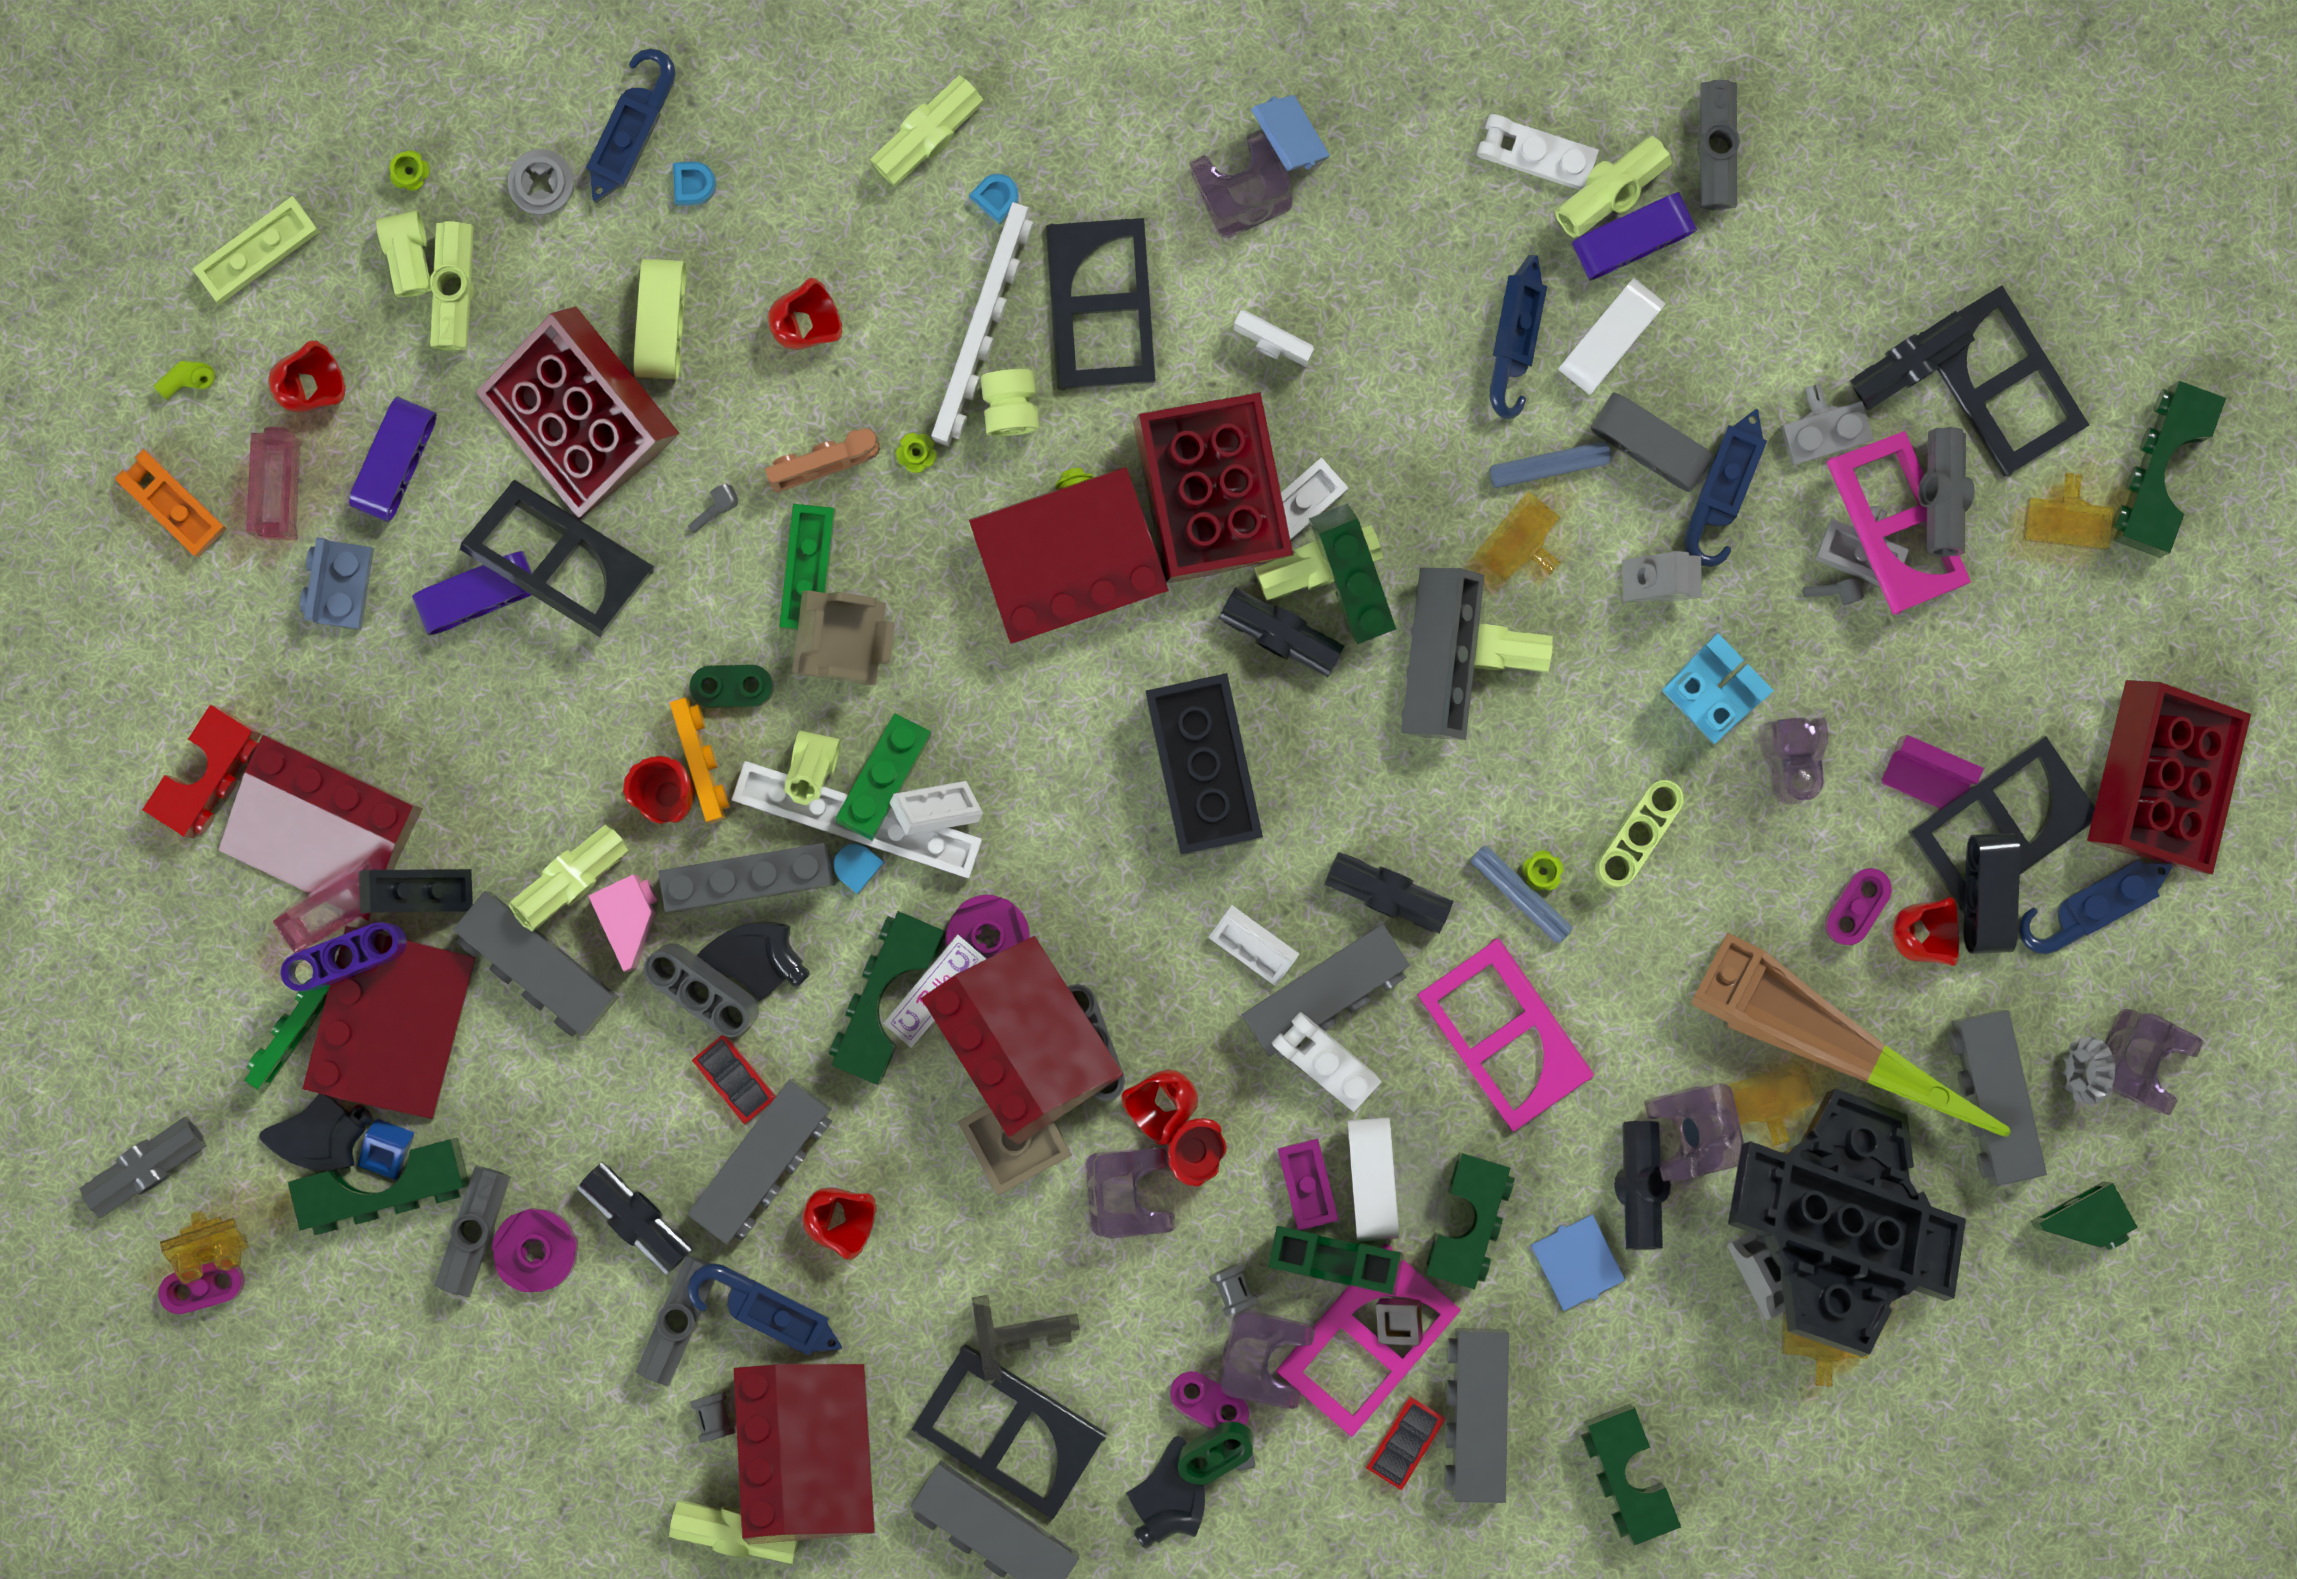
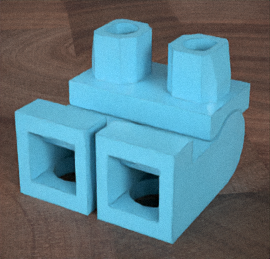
(1703, 702)

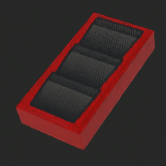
(734, 1079)
(1405, 1442)

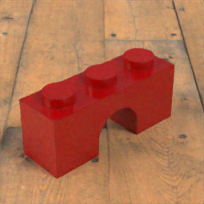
(226, 746)

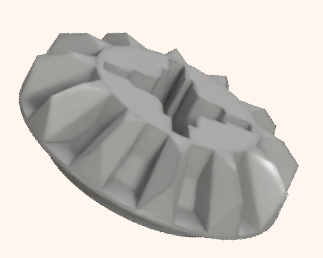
(540, 163)
(2099, 1073)

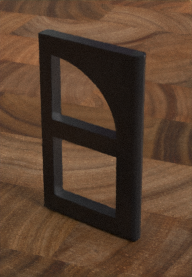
(1067, 249)
(1971, 399)
(620, 568)
(2067, 814)
(1073, 1435)

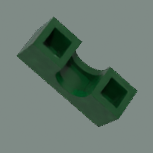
(1353, 573)
(1463, 1257)
(1336, 1260)
(1641, 1511)

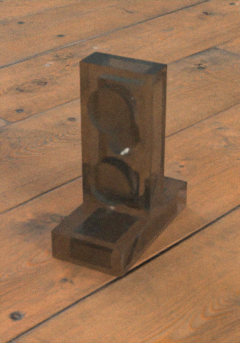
(1016, 1337)

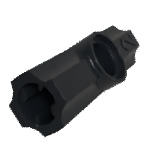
(1912, 360)
(1281, 632)
(1388, 892)
(1641, 1185)
(634, 1218)

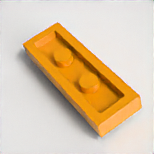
(700, 760)

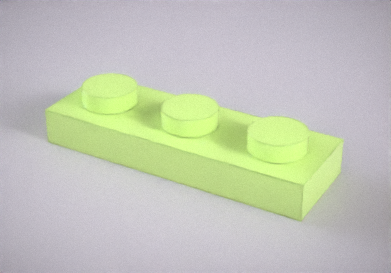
(256, 250)

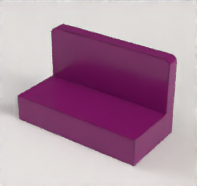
(1928, 772)

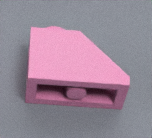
(626, 917)

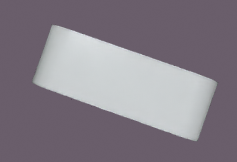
(1611, 336)
(1373, 1179)

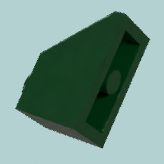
(2092, 1217)

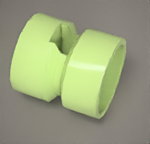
(1009, 402)

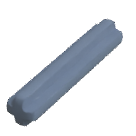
(1550, 464)
(1521, 894)

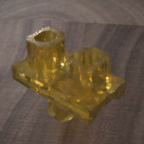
(202, 1243)

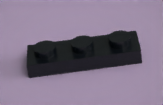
(415, 890)

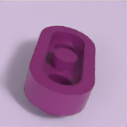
(1857, 907)
(203, 1292)
(1207, 1406)

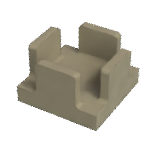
(842, 637)
(1003, 1159)

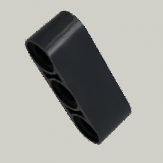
(1991, 893)

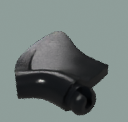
(757, 957)
(319, 1135)
(1167, 1500)

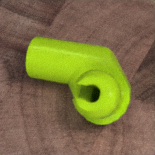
(185, 374)

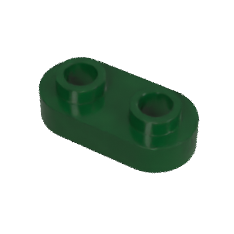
(730, 688)
(1222, 1450)

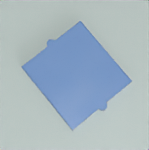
(1290, 132)
(1577, 1262)

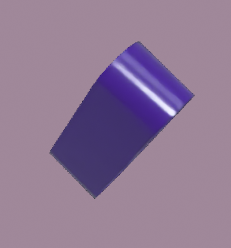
(1634, 236)
(392, 459)
(468, 596)
(323, 957)

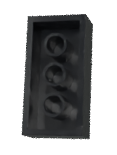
(1203, 764)

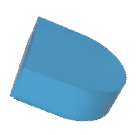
(693, 183)
(995, 196)
(856, 866)

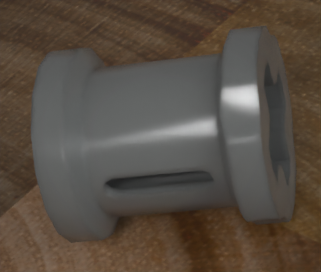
(1233, 1289)
(712, 1417)

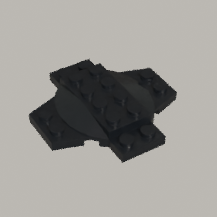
(1846, 1222)

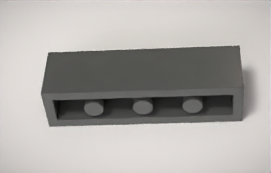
(1442, 653)
(746, 878)
(535, 964)
(1330, 987)
(1998, 1086)
(760, 1161)
(1479, 1415)
(990, 1528)

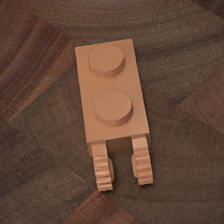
(823, 460)

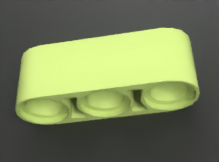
(659, 319)
(1656, 823)

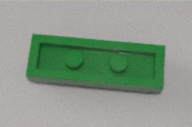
(806, 558)
(883, 776)
(288, 1034)

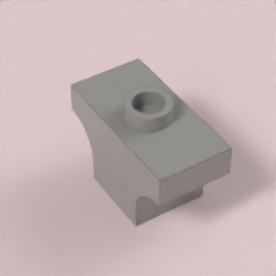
(1662, 577)
(1759, 1273)

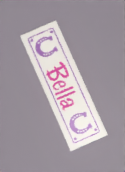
(911, 1015)

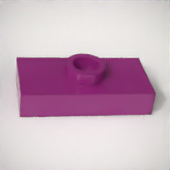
(1307, 1184)

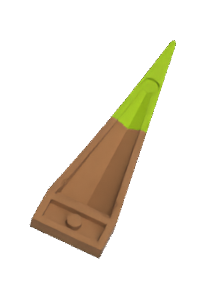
(1778, 1008)

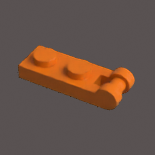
(171, 504)

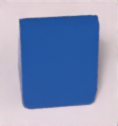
(385, 1148)

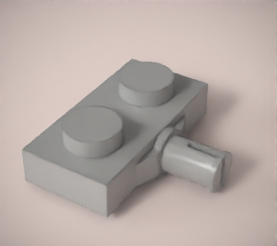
(1825, 428)
(1844, 550)

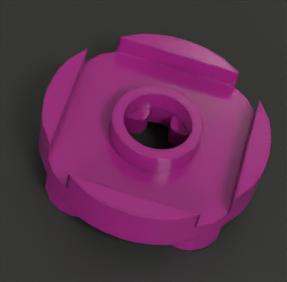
(990, 910)
(531, 1226)

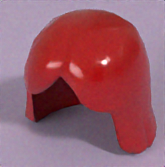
(809, 299)
(311, 360)
(659, 789)
(1943, 928)
(1148, 1116)
(1196, 1151)
(849, 1237)

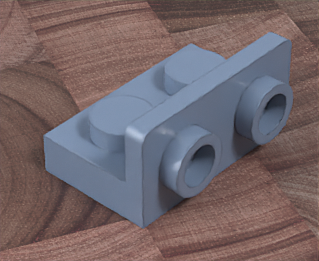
(336, 583)

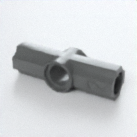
(1719, 120)
(1946, 492)
(143, 1167)
(465, 1257)
(665, 1344)

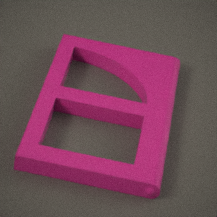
(1899, 583)
(1562, 1064)
(1338, 1316)

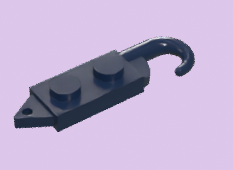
(629, 128)
(1517, 333)
(1726, 484)
(2098, 905)
(767, 1310)

